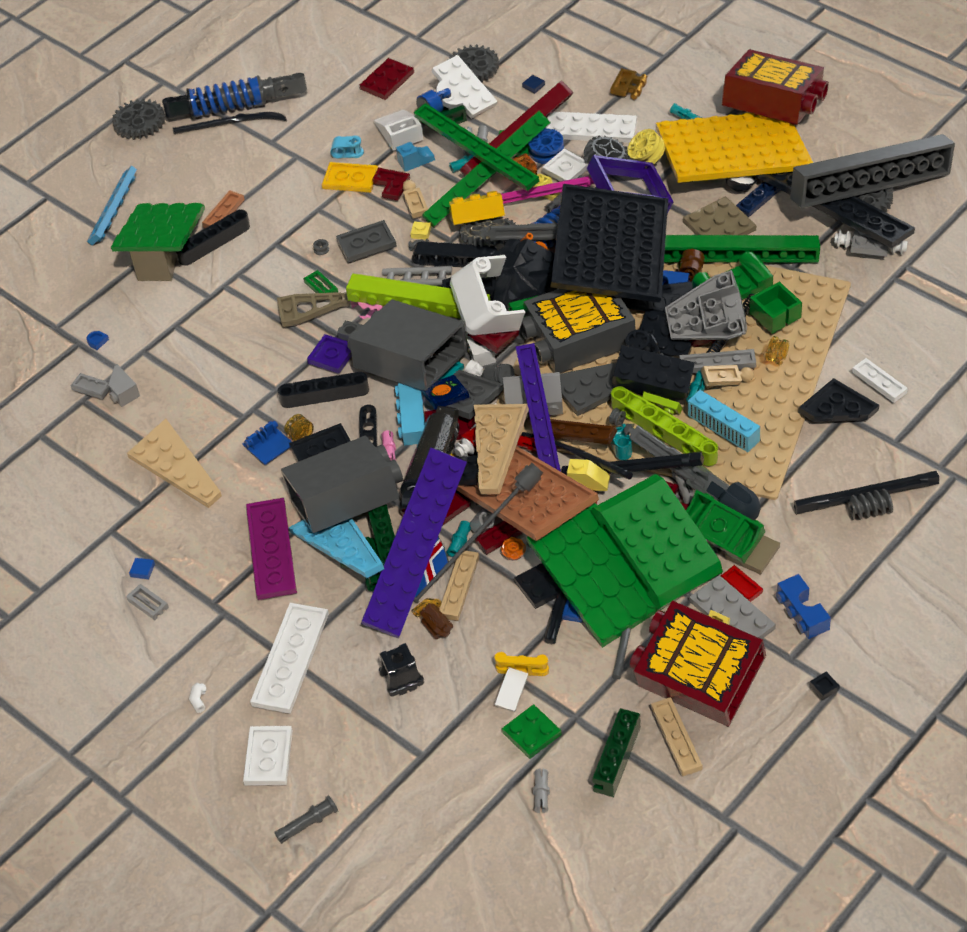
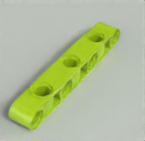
(664, 425)

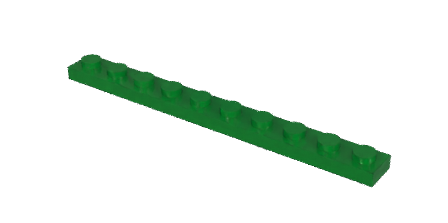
(476, 147)
(483, 172)

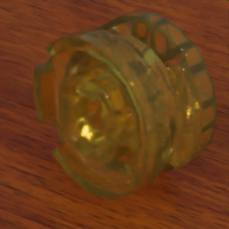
(777, 350)
(299, 428)

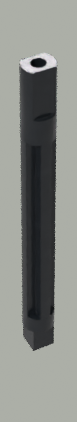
(655, 463)
(841, 497)

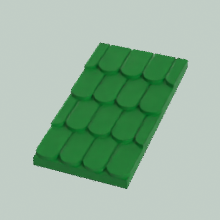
(155, 235)
(595, 576)

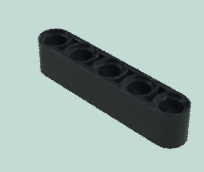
(214, 237)
(449, 253)
(323, 389)

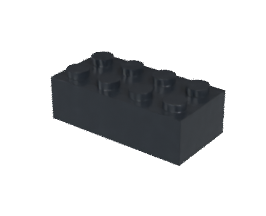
(653, 373)

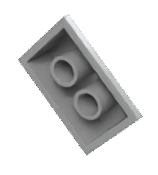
(515, 392)

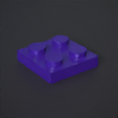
(330, 354)

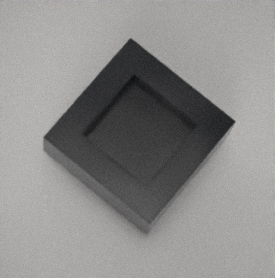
(824, 685)

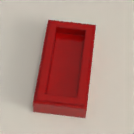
(742, 583)

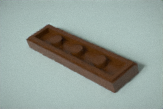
(583, 431)

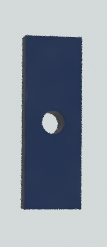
(757, 198)

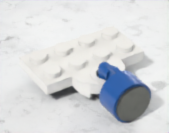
(457, 88)

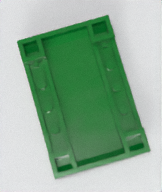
(659, 540)

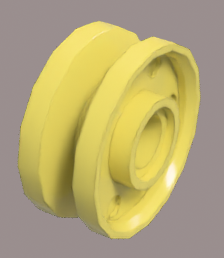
(646, 146)

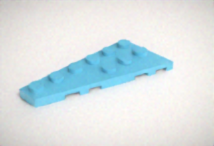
(344, 544)

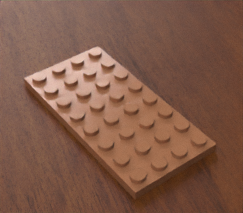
(542, 509)

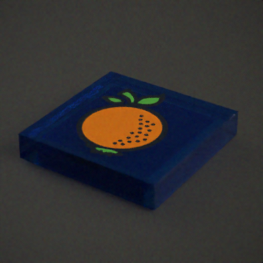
(446, 392)

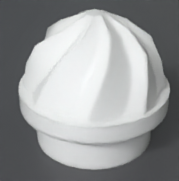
(474, 368)

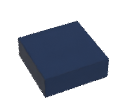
(533, 84)

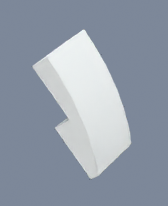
(511, 689)

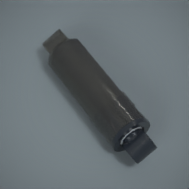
(439, 433)

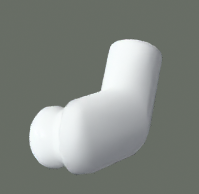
(194, 698)

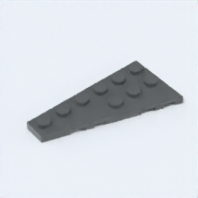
(587, 387)

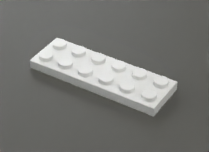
(588, 125)
(289, 658)

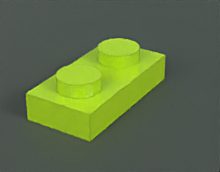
(663, 403)

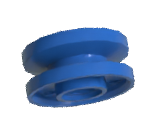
(546, 146)

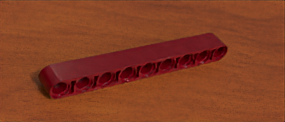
(546, 105)

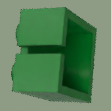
(775, 307)

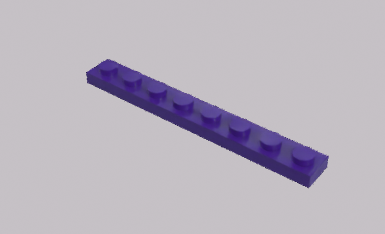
(537, 405)

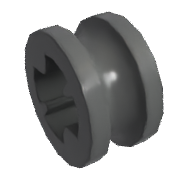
(321, 250)
(617, 417)

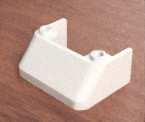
(475, 309)

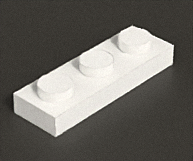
(880, 380)

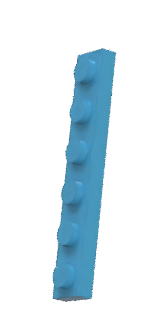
(110, 209)

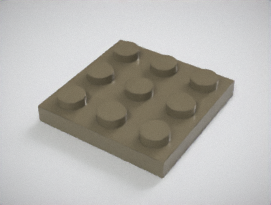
(719, 219)

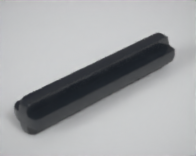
(555, 618)

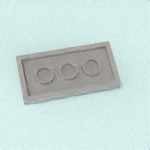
(726, 600)

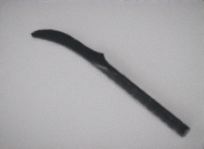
(237, 118)
(587, 456)

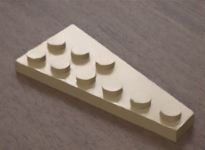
(496, 439)
(171, 460)

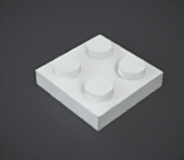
(565, 166)

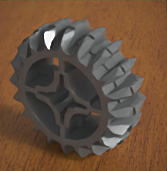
(605, 147)

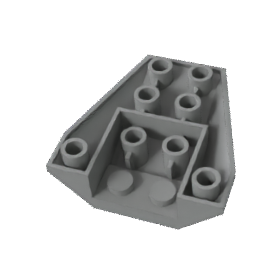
(708, 311)

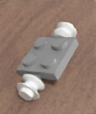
(866, 245)

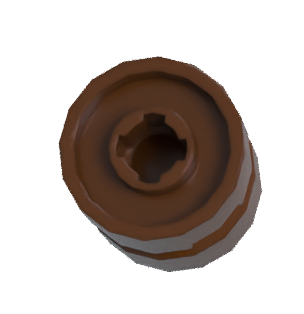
(691, 262)

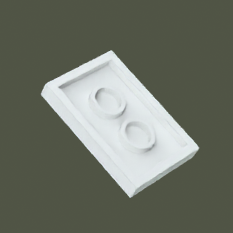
(268, 755)

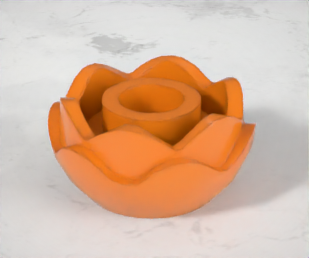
(513, 548)

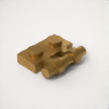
(624, 81)

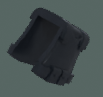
(401, 670)

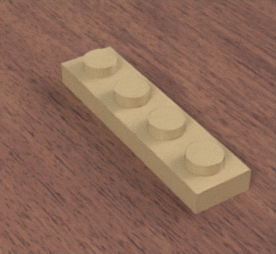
(459, 584)
(676, 737)

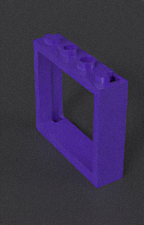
(603, 165)

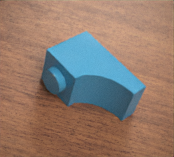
(413, 157)

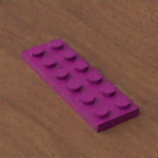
(271, 548)

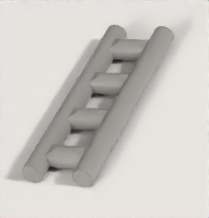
(425, 271)

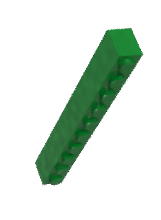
(731, 247)

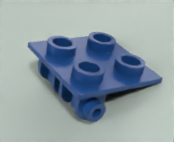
(267, 443)

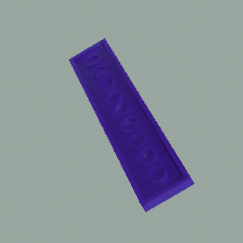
(414, 543)

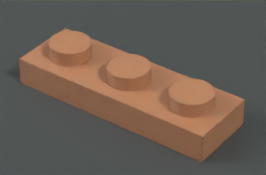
(226, 206)

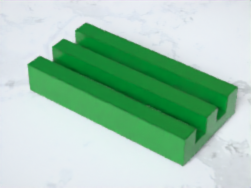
(319, 287)

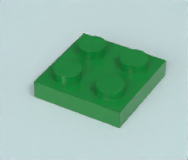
(531, 731)

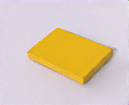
(349, 177)

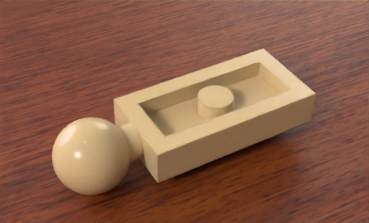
(414, 199)
(726, 375)

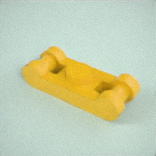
(532, 665)

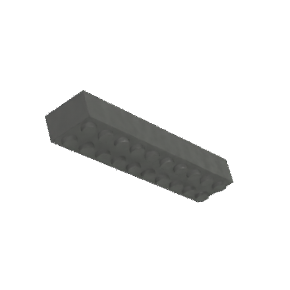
(871, 170)

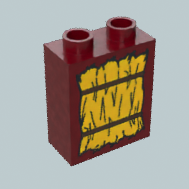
(774, 86)
(698, 662)

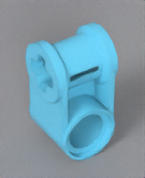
(346, 146)

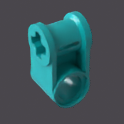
(622, 444)

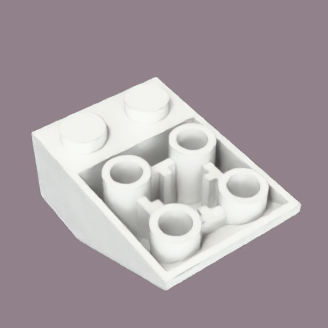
(400, 128)

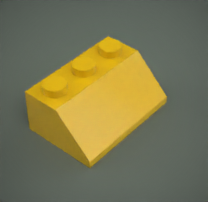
(476, 208)

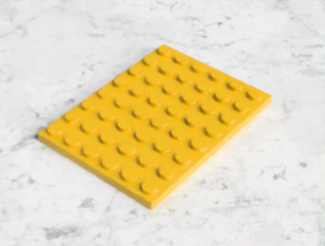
(731, 146)

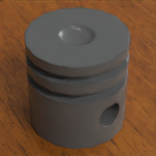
(497, 371)

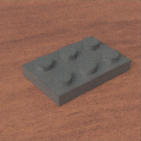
(366, 241)

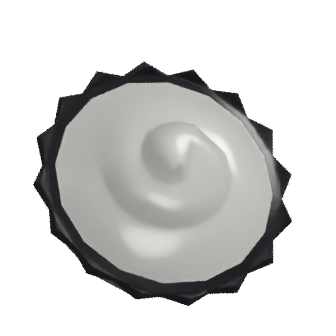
(741, 183)

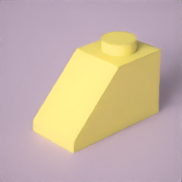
(588, 474)

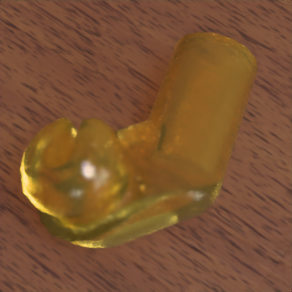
(416, 610)

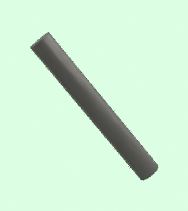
(621, 654)

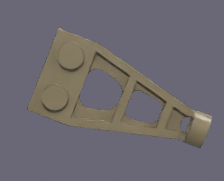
(288, 306)

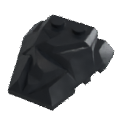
(524, 273)

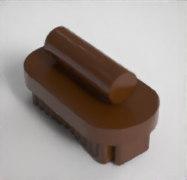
(435, 621)

